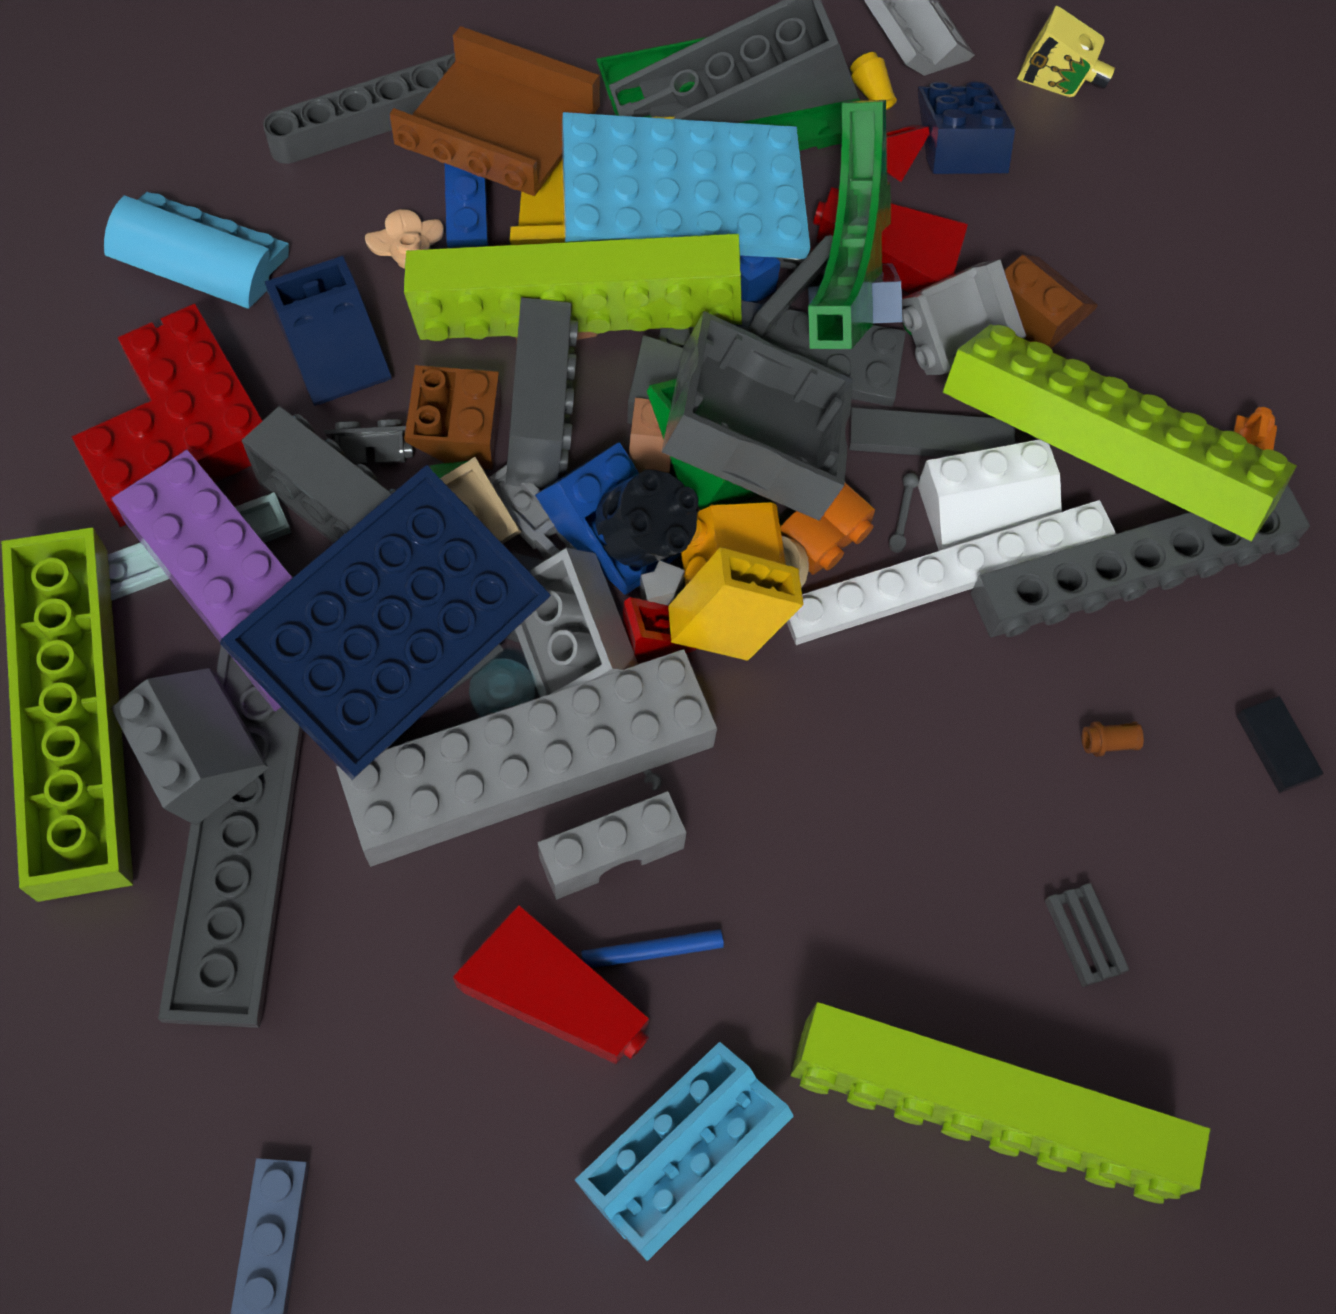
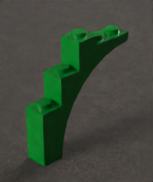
(844, 300)

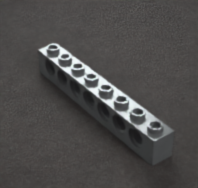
(1116, 556)

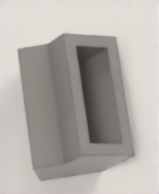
(662, 584)

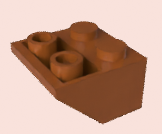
(454, 414)

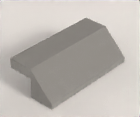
(921, 33)

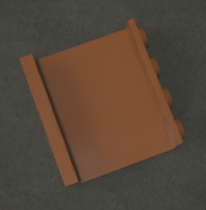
(498, 112)

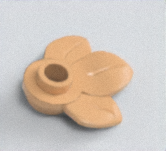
(403, 233)

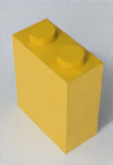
(735, 604)

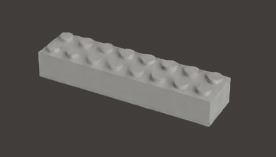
(528, 757)

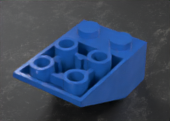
(573, 505)

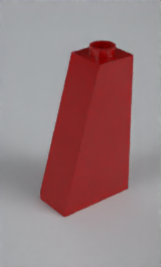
(916, 242)
(550, 987)

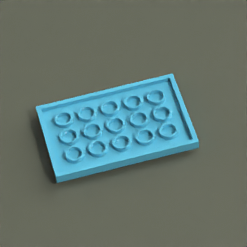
(684, 180)

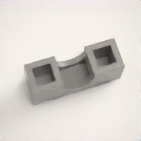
(633, 833)

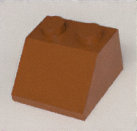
(1046, 300)

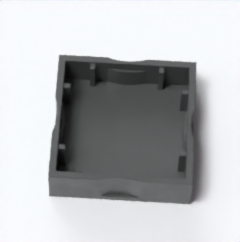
(760, 417)

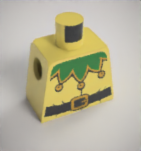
(1065, 56)

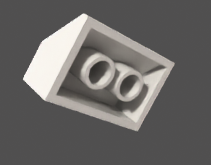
(989, 491)

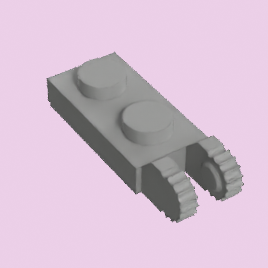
(528, 514)

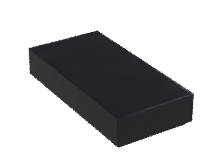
(1279, 744)

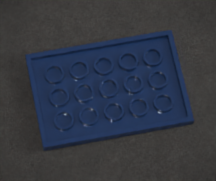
(385, 621)

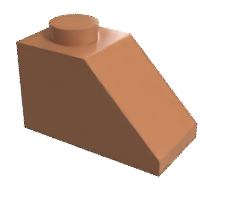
(647, 439)

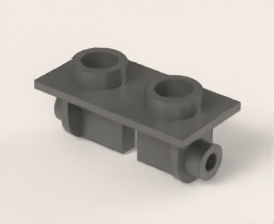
(385, 439)

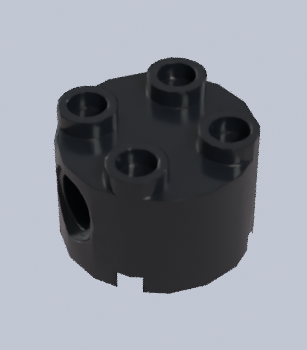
(647, 518)

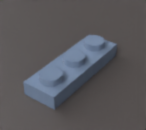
(270, 1237)

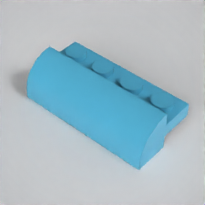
(193, 247)
(683, 1150)

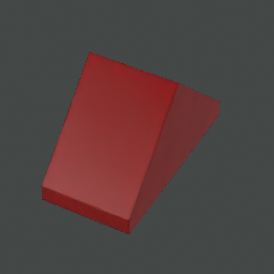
(649, 630)

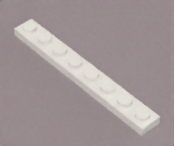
(942, 572)

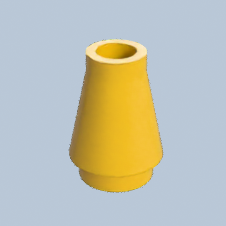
(872, 78)

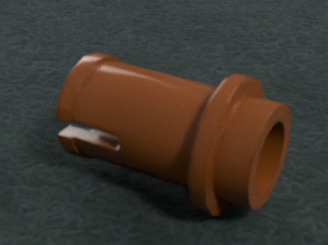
(1115, 737)

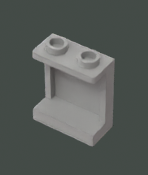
(956, 311)

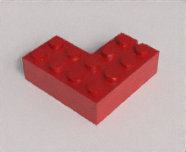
(191, 407)

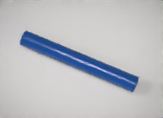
(653, 949)

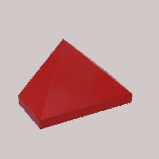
(903, 148)

